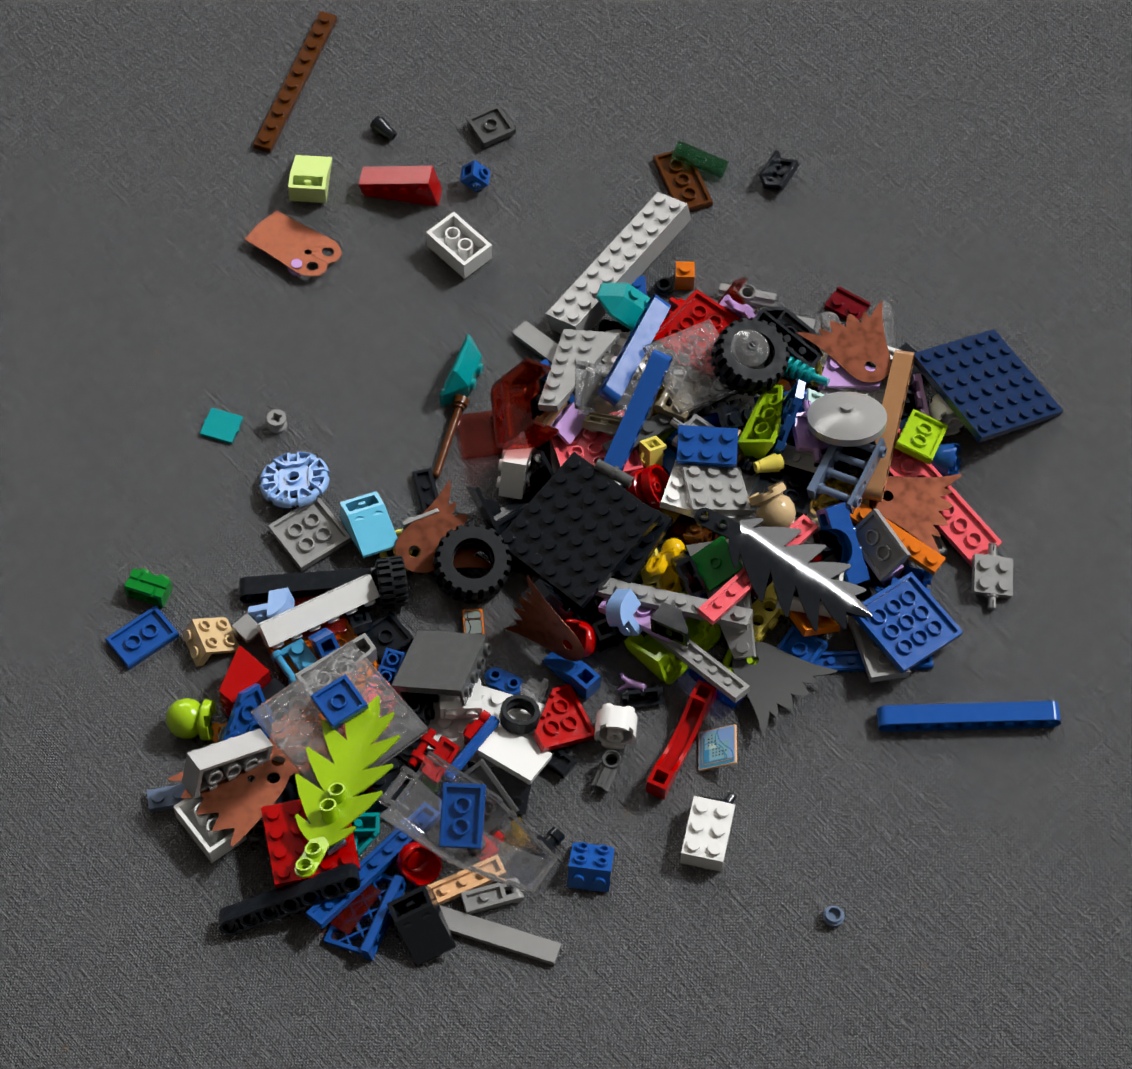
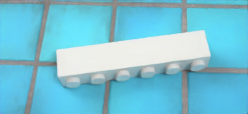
(318, 610)

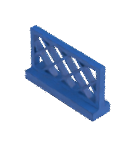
(379, 924)

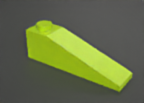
(763, 424)

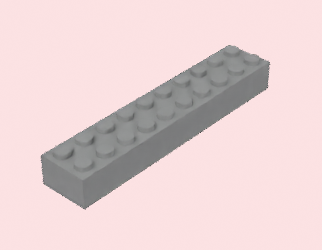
(620, 262)

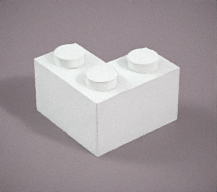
(514, 471)

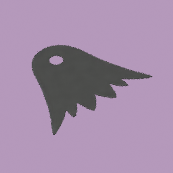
(775, 679)

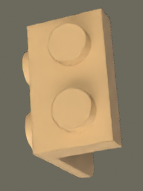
(209, 637)

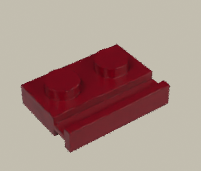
(845, 303)

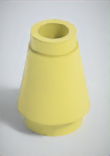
(769, 464)

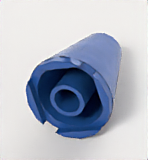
(947, 459)

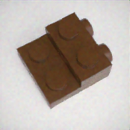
(689, 532)

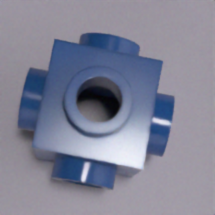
(475, 176)

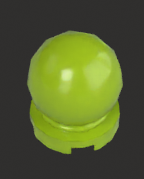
(189, 718)

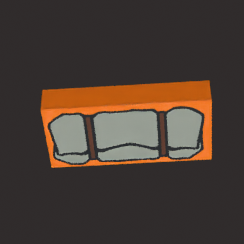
(473, 621)

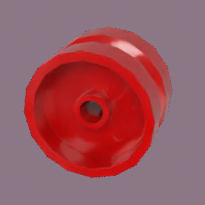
(649, 485)

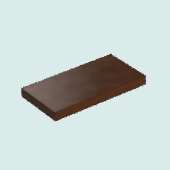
(682, 181)

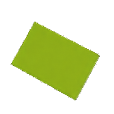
(921, 436)

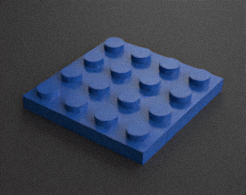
(908, 623)

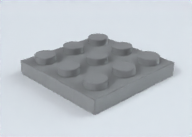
(717, 489)
(309, 533)

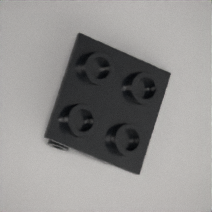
(516, 788)

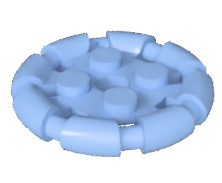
(291, 466)

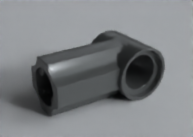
(606, 772)

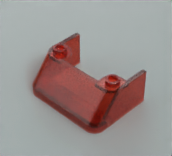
(512, 407)

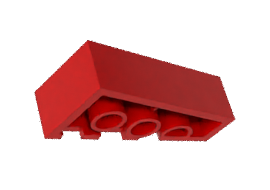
(402, 183)

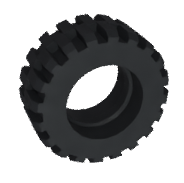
(741, 377)
(479, 539)

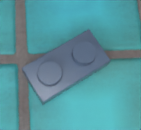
(164, 797)

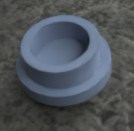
(833, 916)

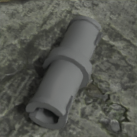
(614, 473)

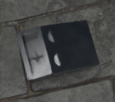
(422, 924)

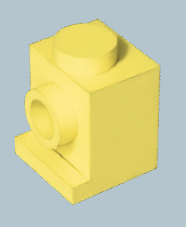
(651, 451)

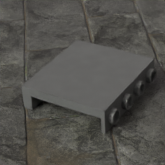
(442, 664)

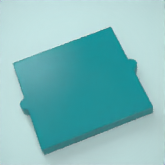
(221, 425)

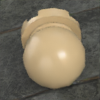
(774, 507)

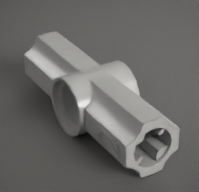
(753, 297)

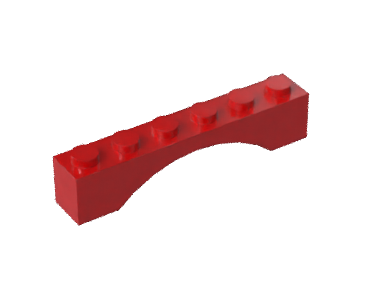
(673, 757)

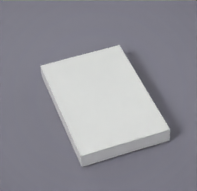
(514, 754)

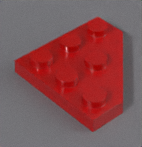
(562, 721)

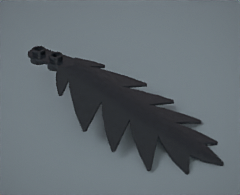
(766, 550)

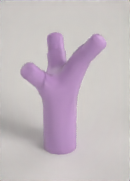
(630, 683)

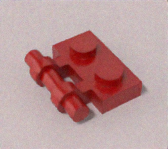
(443, 748)

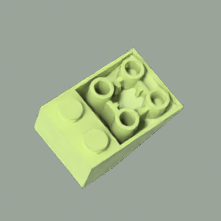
(309, 179)

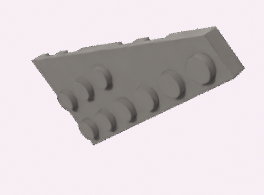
(573, 346)

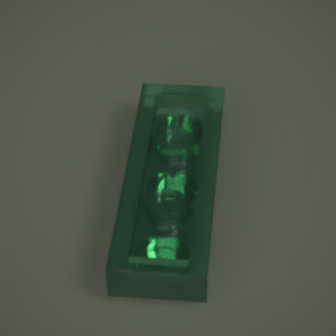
(700, 159)

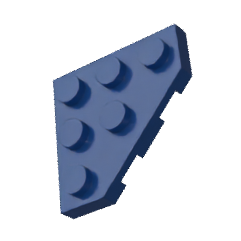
(790, 407)
(241, 717)

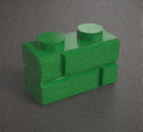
(148, 587)

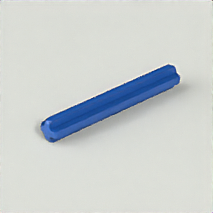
(474, 744)

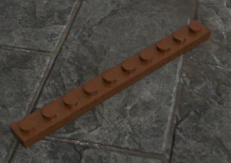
(295, 82)

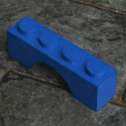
(838, 522)

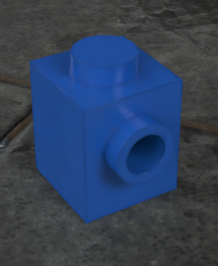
(323, 642)

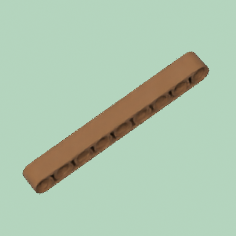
(893, 403)

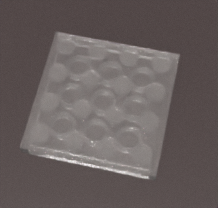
(690, 375)

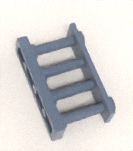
(826, 470)

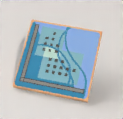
(717, 747)

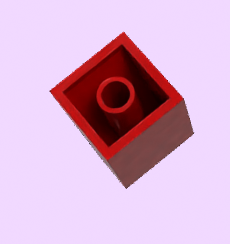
(242, 673)

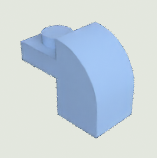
(278, 602)
(620, 612)

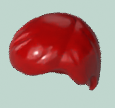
(585, 634)
(419, 864)

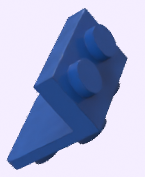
(590, 867)

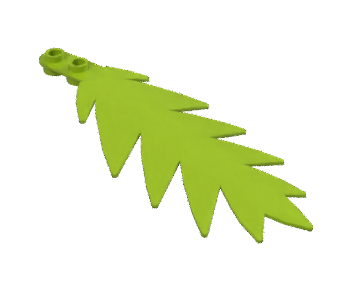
(341, 782)

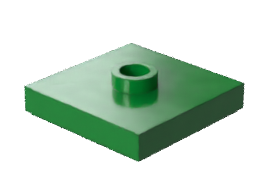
(715, 563)

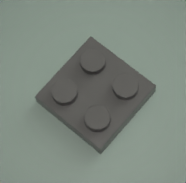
(491, 126)

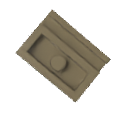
(601, 422)

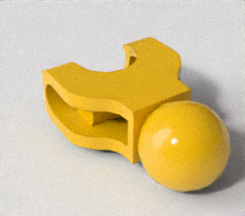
(662, 564)

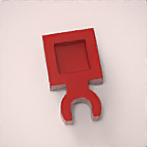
(471, 729)

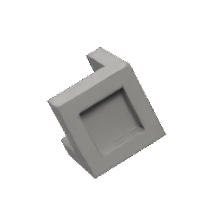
(246, 628)

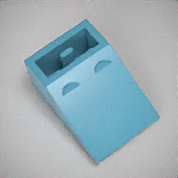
(368, 524)

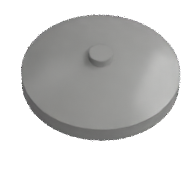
(846, 419)

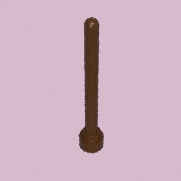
(460, 404)

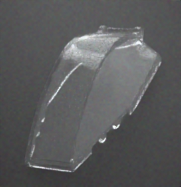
(511, 849)

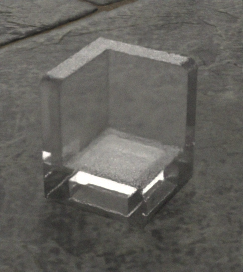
(534, 689)

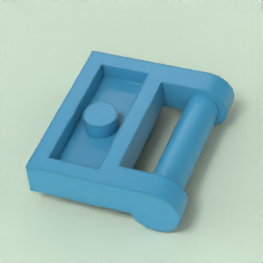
(299, 655)

